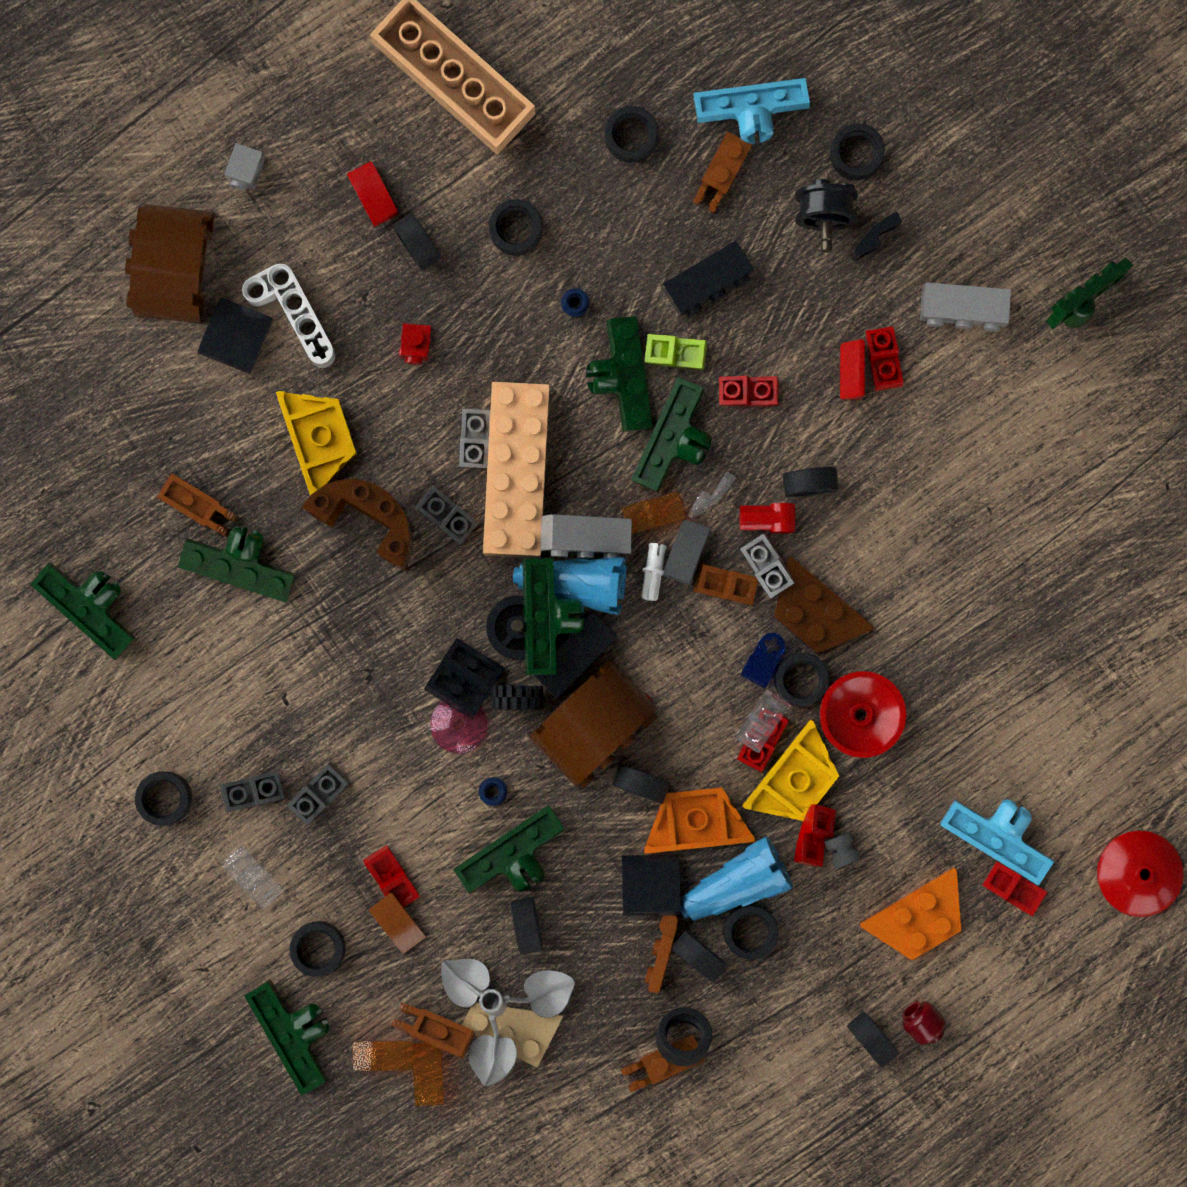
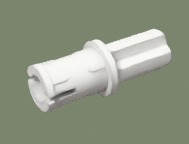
(653, 571)

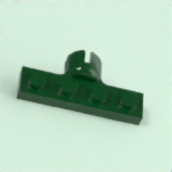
(1079, 303)
(623, 374)
(673, 437)
(238, 564)
(86, 606)
(545, 616)
(512, 854)
(290, 1034)

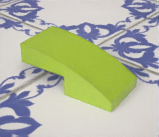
(675, 352)

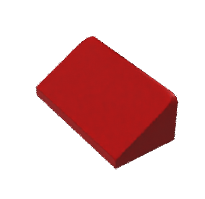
(852, 370)

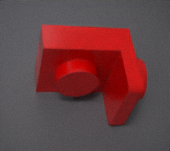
(415, 343)

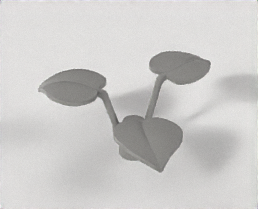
(465, 982)

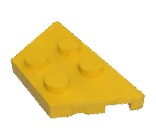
(317, 436)
(796, 779)

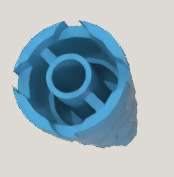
(592, 581)
(741, 881)

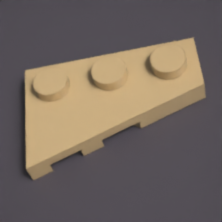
(527, 1030)

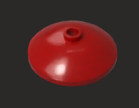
(883, 714)
(1121, 867)

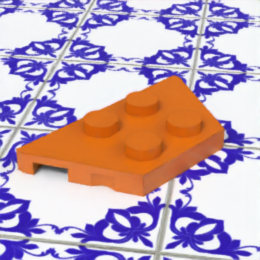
(696, 821)
(919, 918)

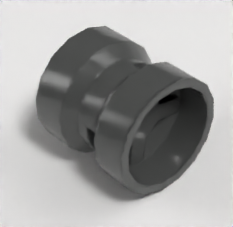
(842, 850)

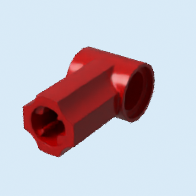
(775, 518)

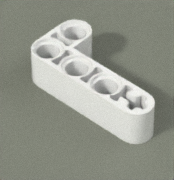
(297, 317)

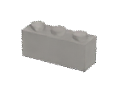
(965, 306)
(585, 536)

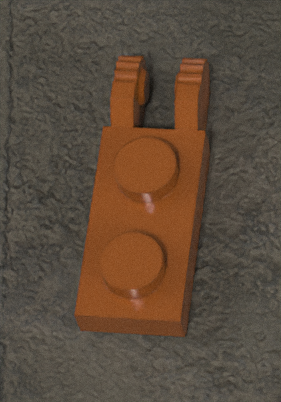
(723, 169)
(194, 503)
(662, 949)
(436, 1031)
(657, 1066)

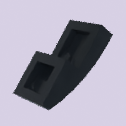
(871, 241)

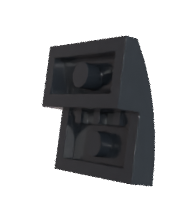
(235, 335)
(464, 678)
(651, 885)

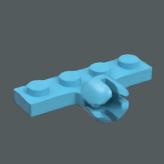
(752, 105)
(1000, 837)

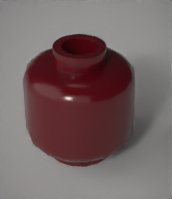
(923, 1022)

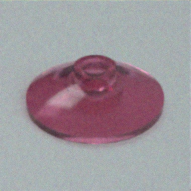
(457, 740)

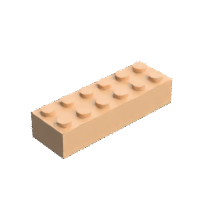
(453, 74)
(516, 469)

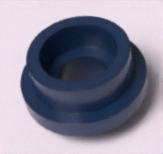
(575, 294)
(483, 791)

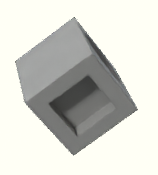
(244, 167)

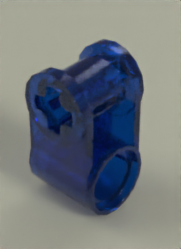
(761, 664)

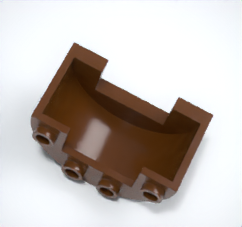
(168, 262)
(373, 501)
(594, 724)

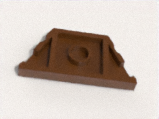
(816, 612)

